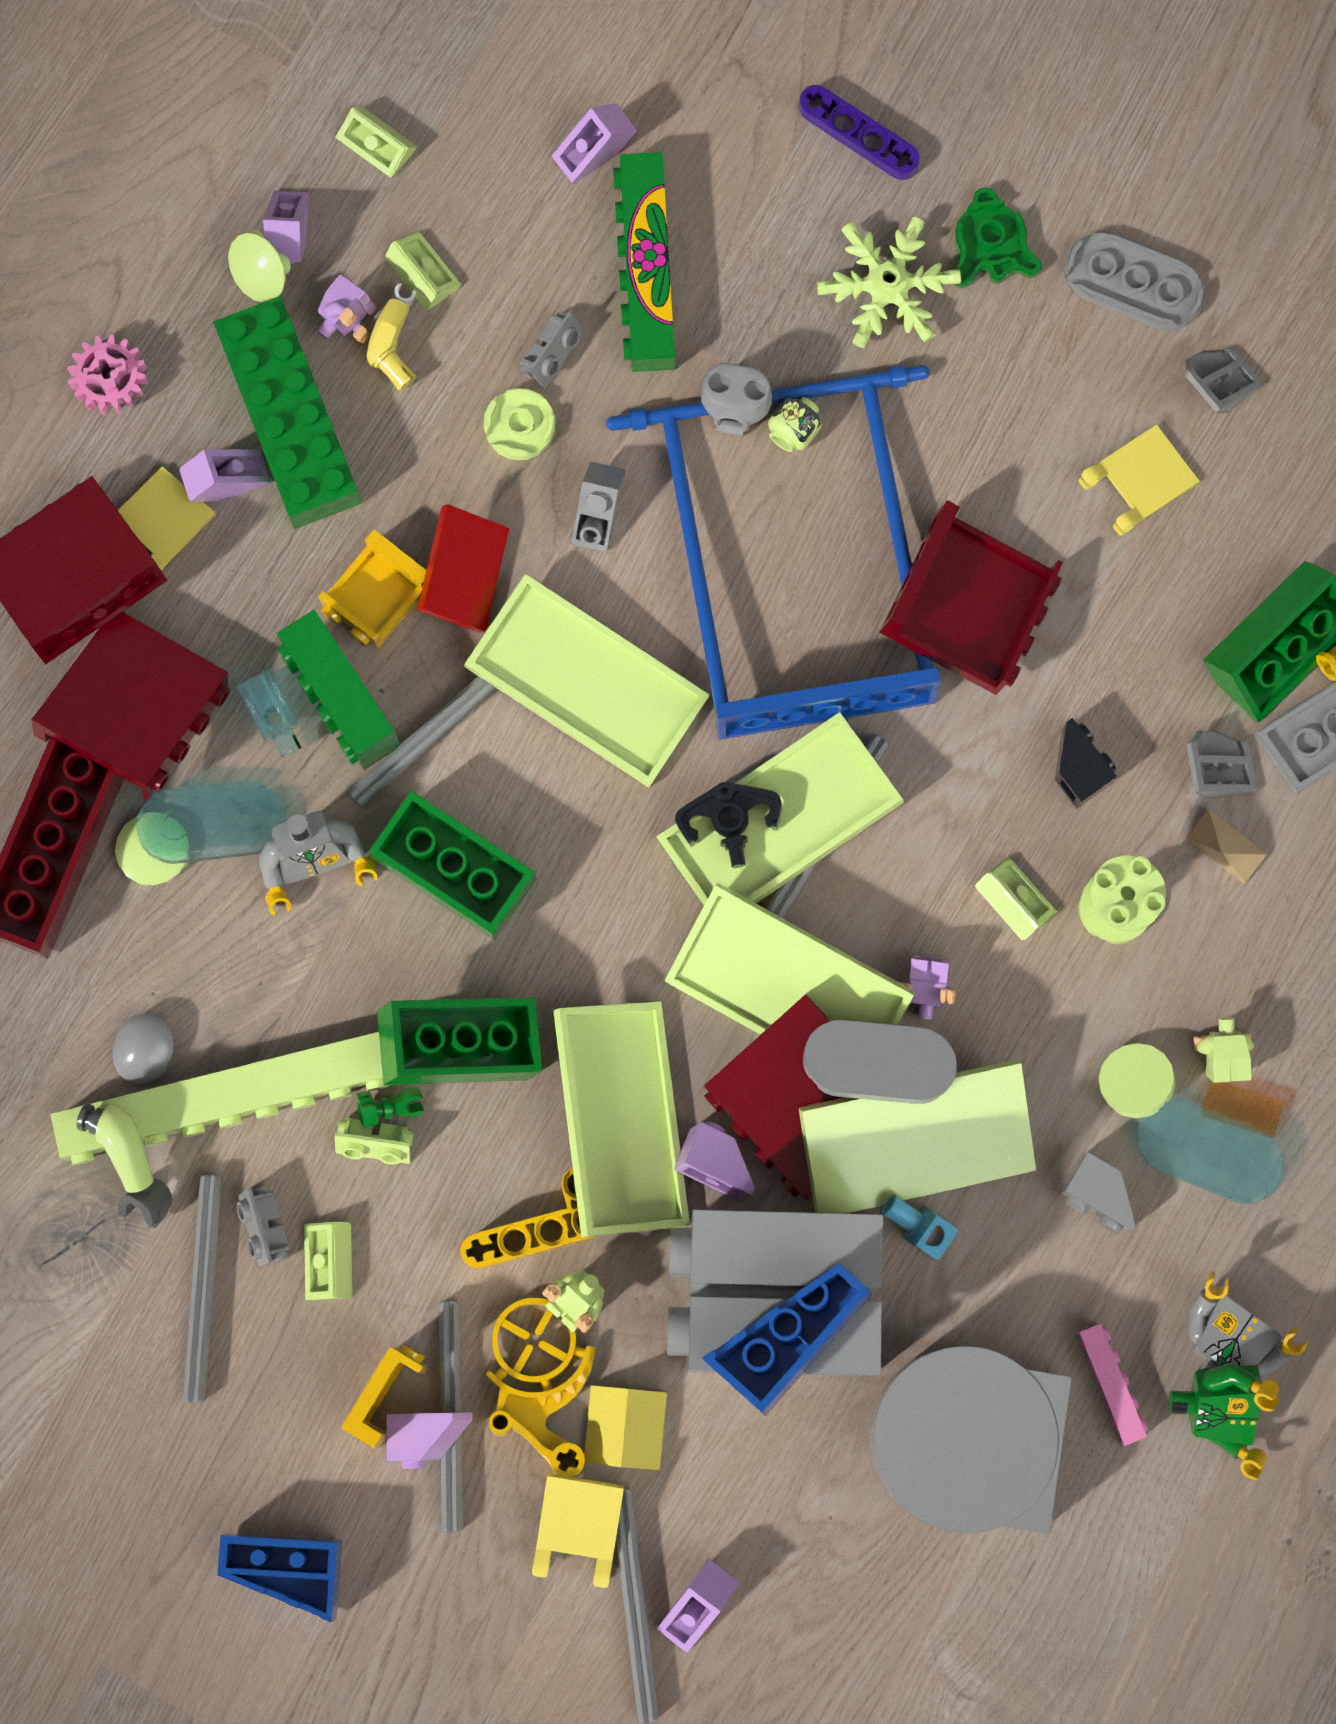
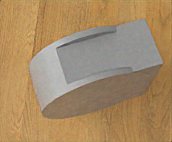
(971, 1440)

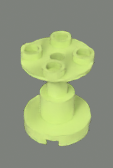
(1122, 899)

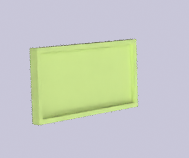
(586, 680)
(827, 797)
(761, 965)
(621, 1118)
(875, 1149)

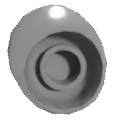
(143, 1049)

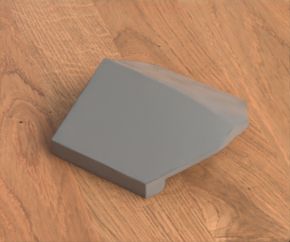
(1222, 378)
(1220, 765)

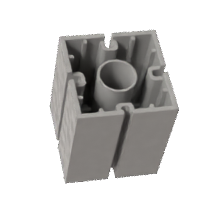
(758, 1260)

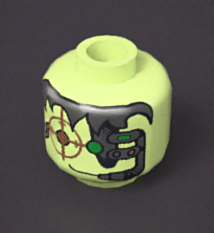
(794, 424)

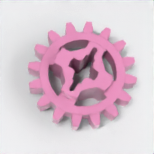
(94, 375)

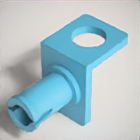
(919, 1225)

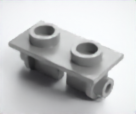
(561, 335)
(256, 1213)

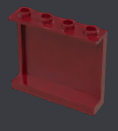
(72, 570)
(971, 602)
(133, 702)
(767, 1088)

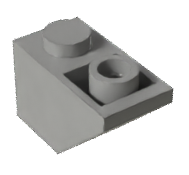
(598, 506)
(1102, 1191)

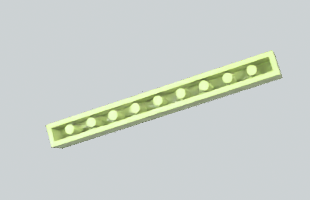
(234, 1094)

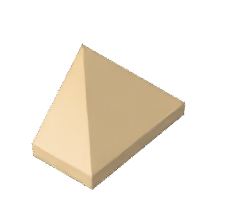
(1226, 846)

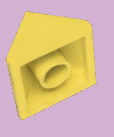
(625, 1427)

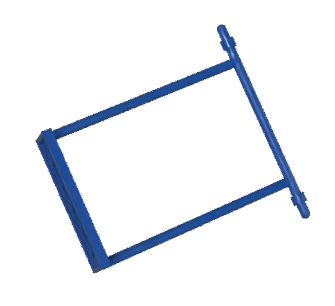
(817, 703)

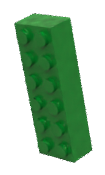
(287, 412)

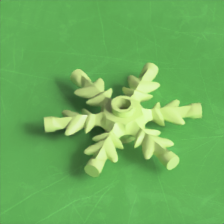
(887, 293)

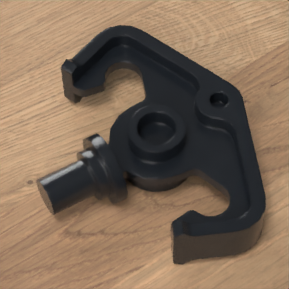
(728, 809)

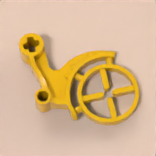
(529, 1410)

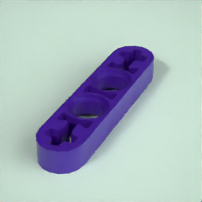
(862, 128)

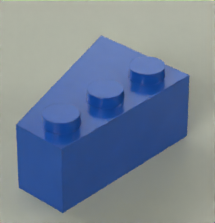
(286, 1568)

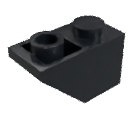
(1080, 767)

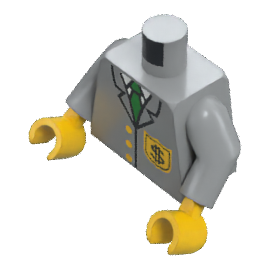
(308, 848)
(1231, 1334)

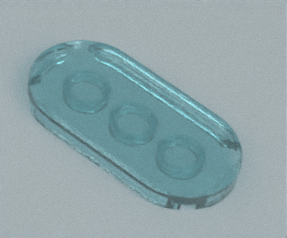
(209, 821)
(1211, 1151)

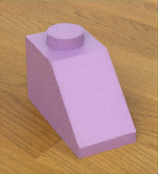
(594, 141)
(287, 223)
(223, 474)
(715, 1161)
(423, 1436)
(698, 1605)

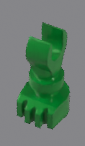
(398, 1105)

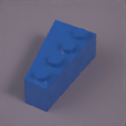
(788, 1339)

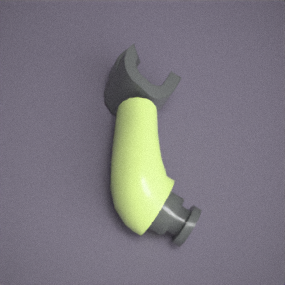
(124, 1145)

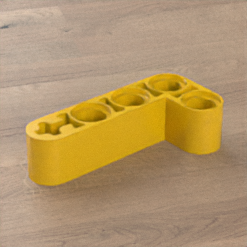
(532, 1231)

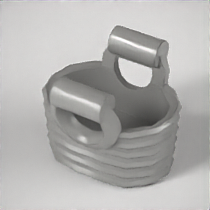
(736, 394)

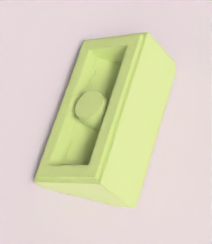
(375, 141)
(421, 269)
(1015, 898)
(328, 1261)

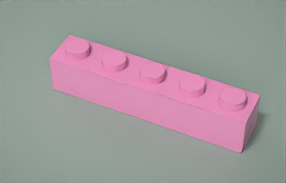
(1112, 1384)

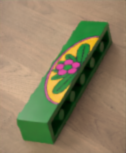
(646, 262)

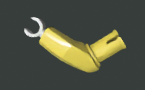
(384, 340)

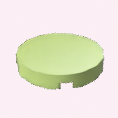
(519, 424)
(1137, 1080)

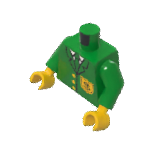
(1226, 1410)

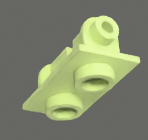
(390, 1146)

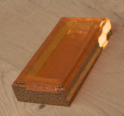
(1244, 1106)

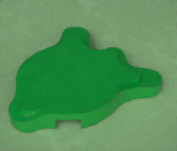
(993, 241)

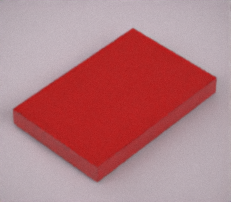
(463, 568)

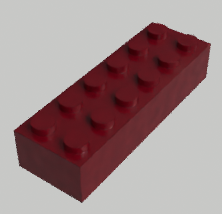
(52, 845)

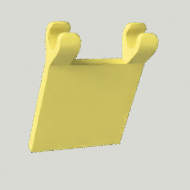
(1146, 475)
(164, 516)
(579, 1520)

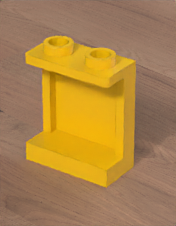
(375, 591)
(359, 1418)

